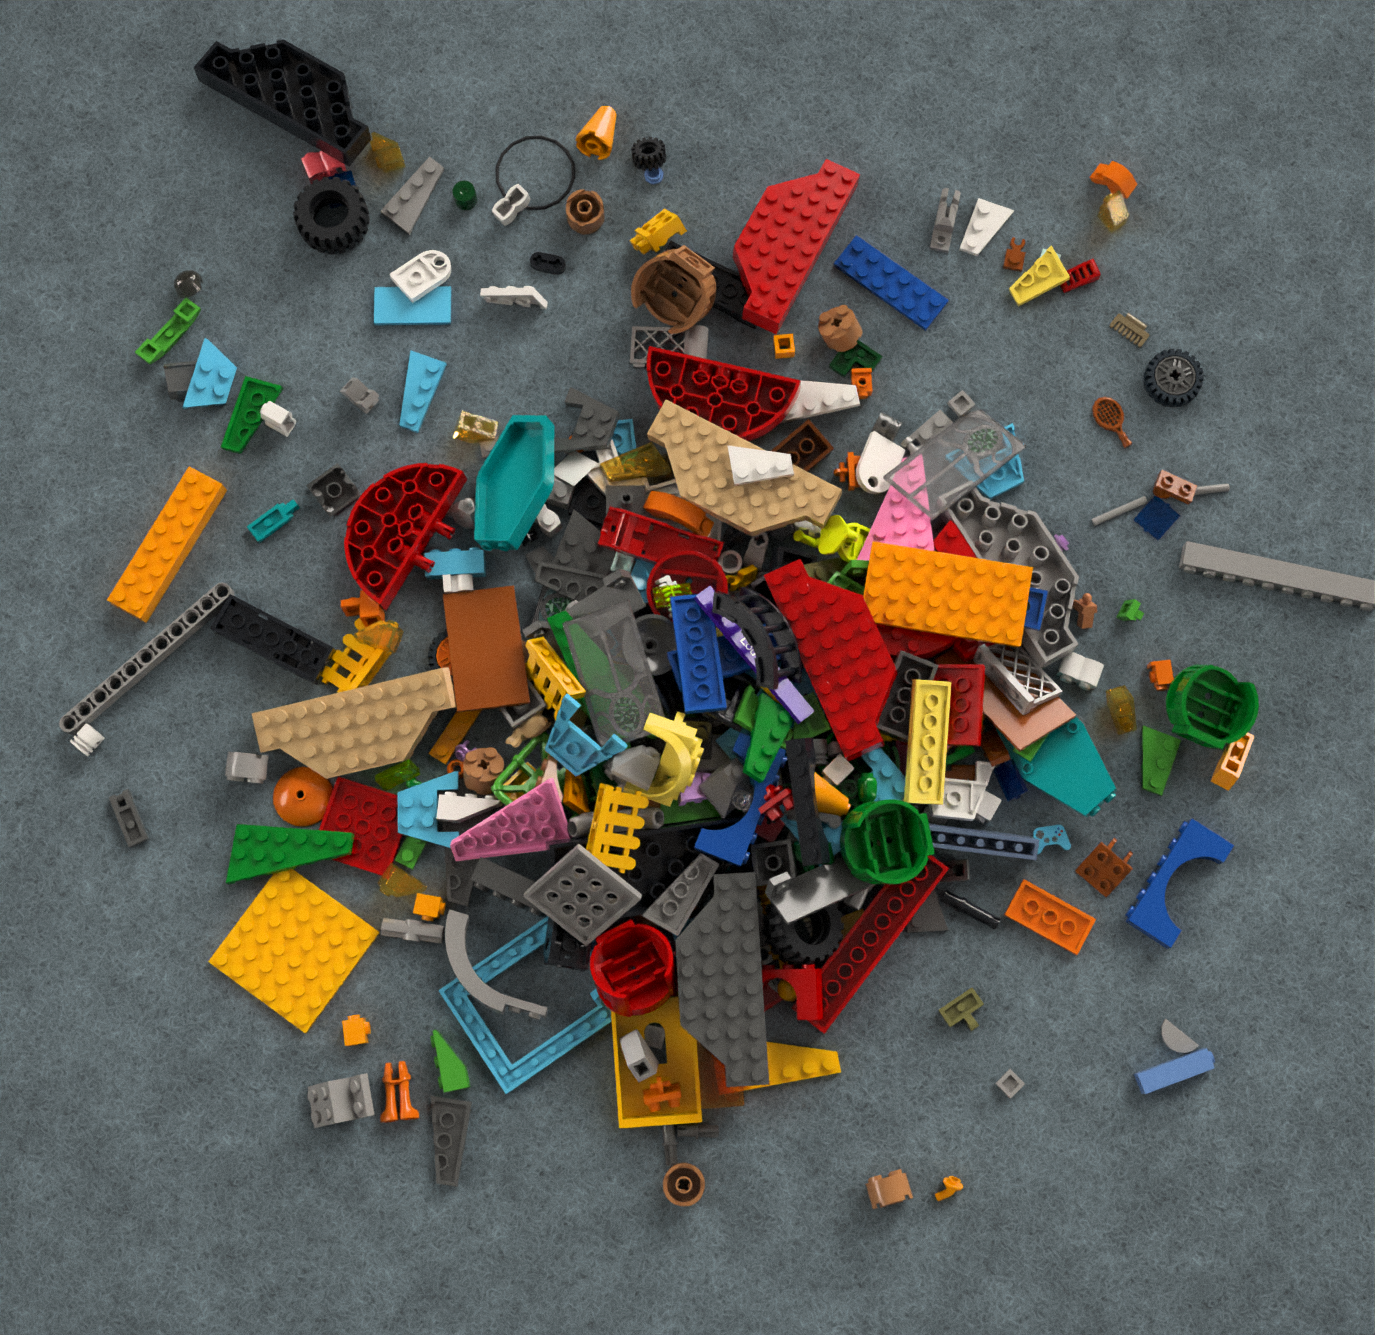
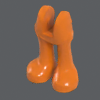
(406, 1110)

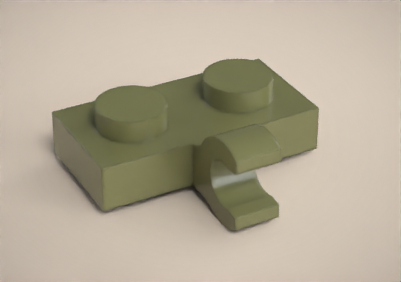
(961, 1008)

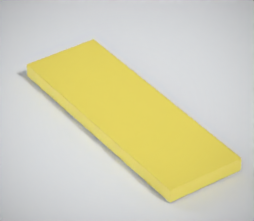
(927, 742)

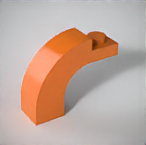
(678, 510)

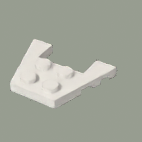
(963, 796)

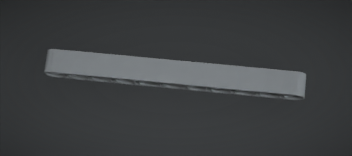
(137, 660)

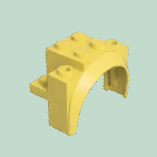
(677, 761)

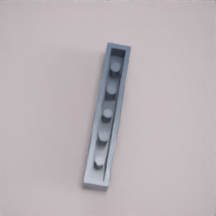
(984, 842)

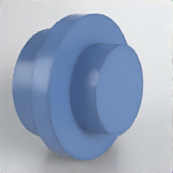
(654, 176)

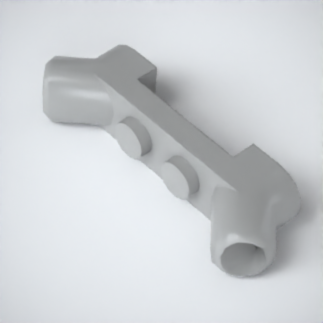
(580, 825)

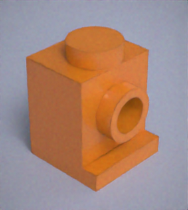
(859, 375)
(1161, 674)

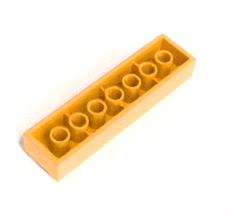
(167, 544)

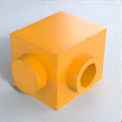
(429, 907)
(355, 1030)

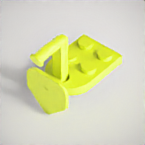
(839, 537)

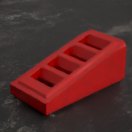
(1080, 281)

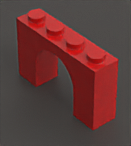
(807, 986)

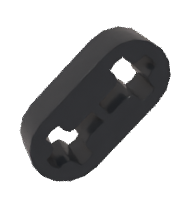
(547, 267)

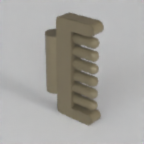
(1132, 324)

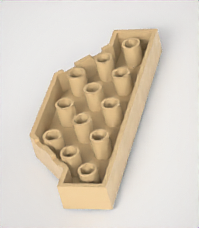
(705, 477)
(359, 725)

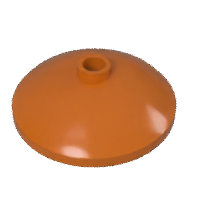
(311, 806)

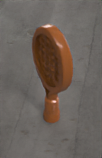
(1122, 436)

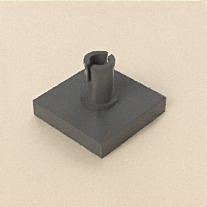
(626, 497)

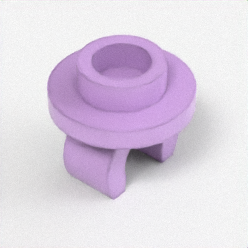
(1061, 541)
(461, 750)

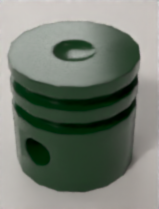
(464, 195)

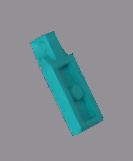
(272, 520)

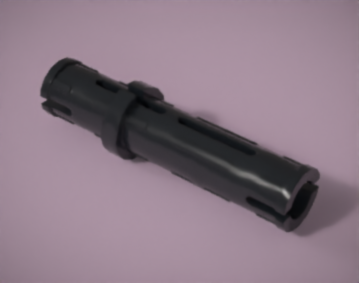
(970, 909)

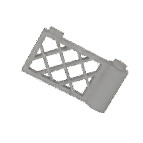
(694, 343)

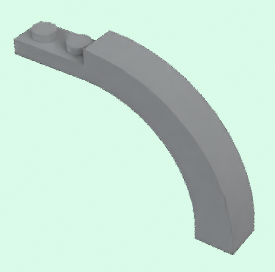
(455, 942)

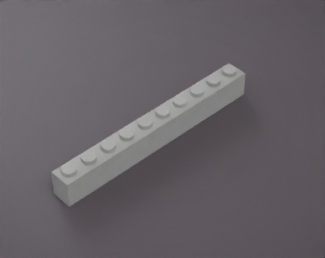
(1278, 574)

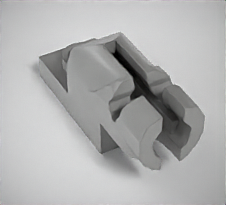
(944, 222)

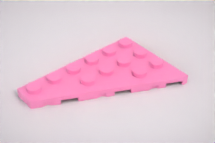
(899, 524)
(516, 828)

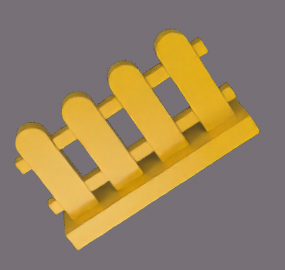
(551, 669)
(362, 671)
(603, 816)

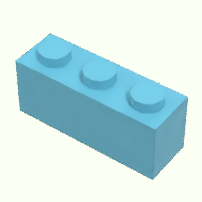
(456, 562)

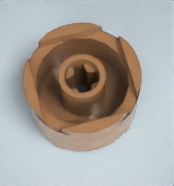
(585, 211)
(839, 328)
(481, 769)
(889, 1189)
(682, 1196)

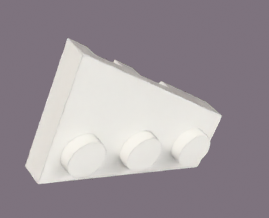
(983, 225)
(758, 465)

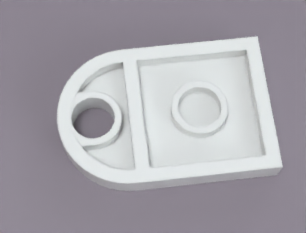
(421, 274)
(876, 461)

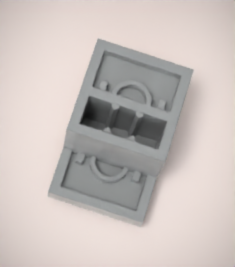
(340, 1100)

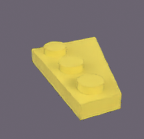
(1041, 277)

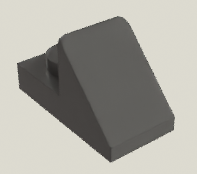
(957, 871)

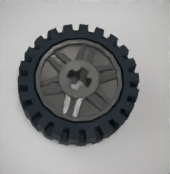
(1165, 388)

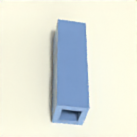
(1175, 1070)

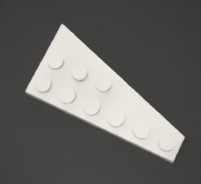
(822, 398)

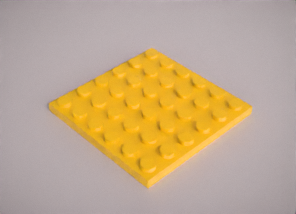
(294, 948)

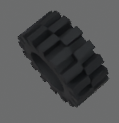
(648, 153)

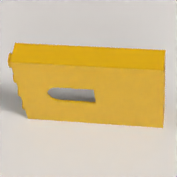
(680, 1067)

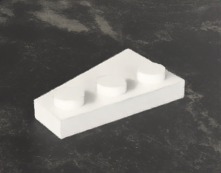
(521, 296)

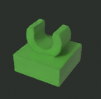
(1129, 611)

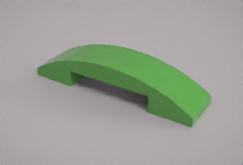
(170, 333)

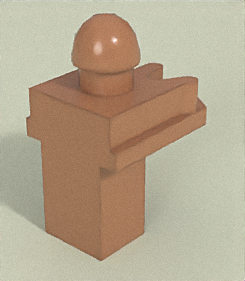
(1086, 611)

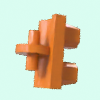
(852, 462)
(661, 1092)

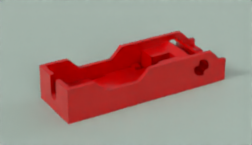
(634, 536)

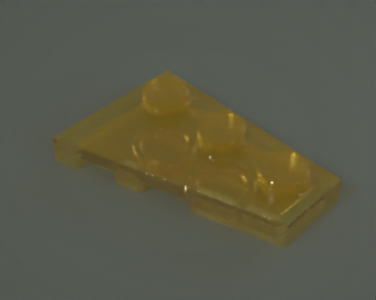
(636, 464)

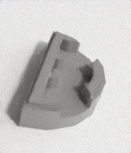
(1176, 1039)

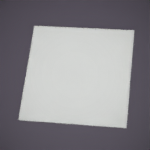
(574, 467)

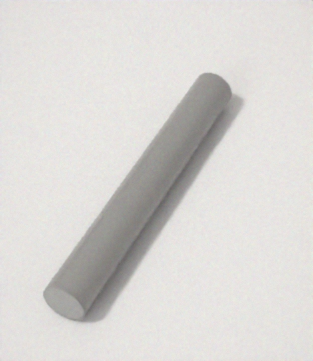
(1212, 489)
(1118, 511)

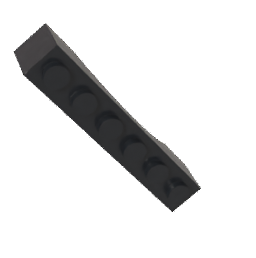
(802, 774)

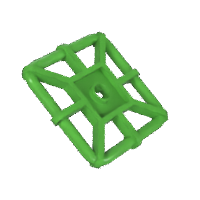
(518, 761)

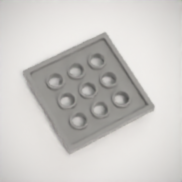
(581, 883)

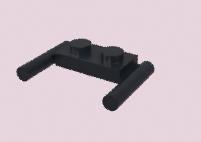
(727, 719)

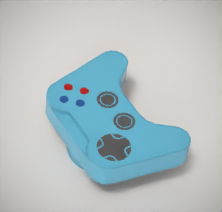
(1052, 836)

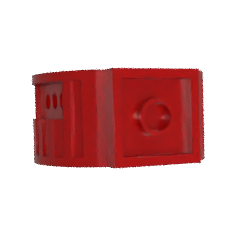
(685, 564)
(653, 961)

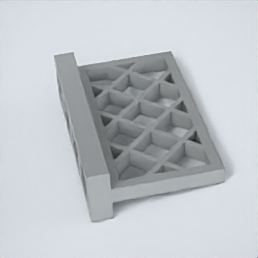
(1007, 681)

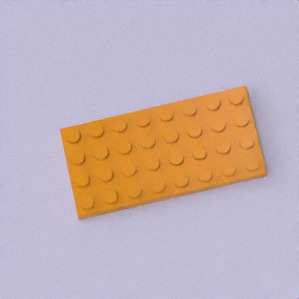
(947, 594)

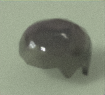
(187, 283)

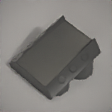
(178, 378)
(333, 489)

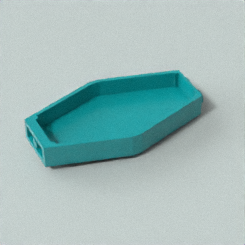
(514, 482)
(1068, 769)

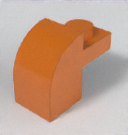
(1115, 177)
(369, 611)

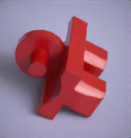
(772, 808)

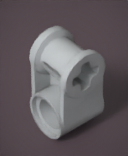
(756, 554)

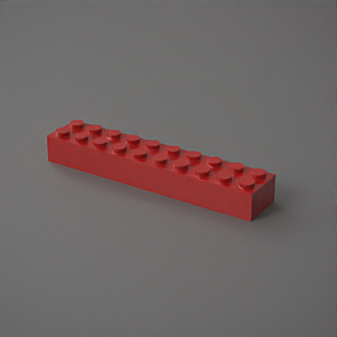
(872, 938)

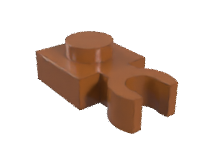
(1014, 257)

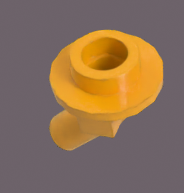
(952, 1185)

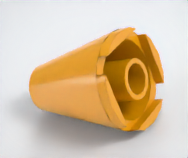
(598, 134)
(829, 798)

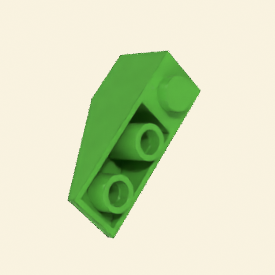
(452, 1069)

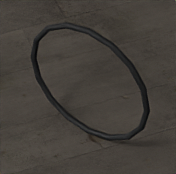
(548, 139)

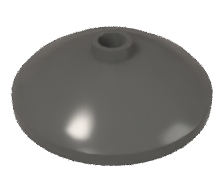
(660, 633)

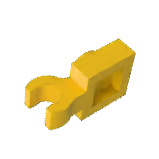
(743, 577)

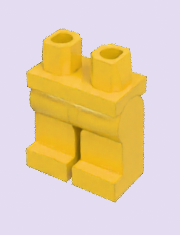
(657, 232)

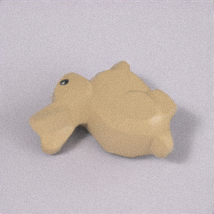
(529, 729)

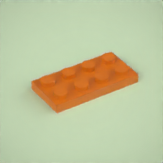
(1049, 917)

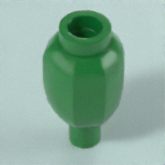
(867, 787)

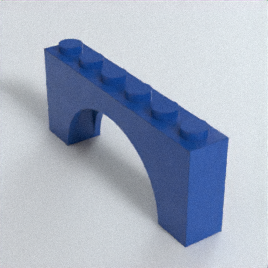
(733, 842)
(1150, 911)

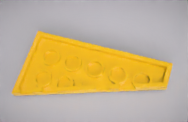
(797, 1063)

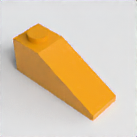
(1232, 762)

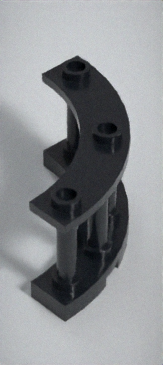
(745, 613)

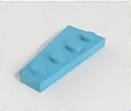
(421, 384)

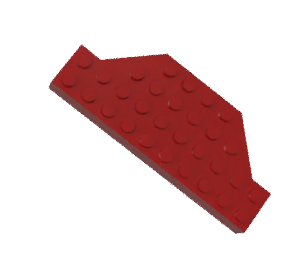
(787, 239)
(839, 654)

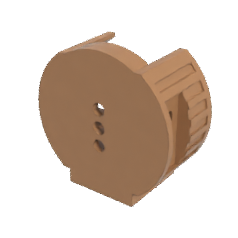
(659, 278)

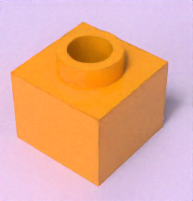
(784, 340)

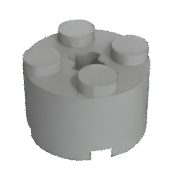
(247, 766)

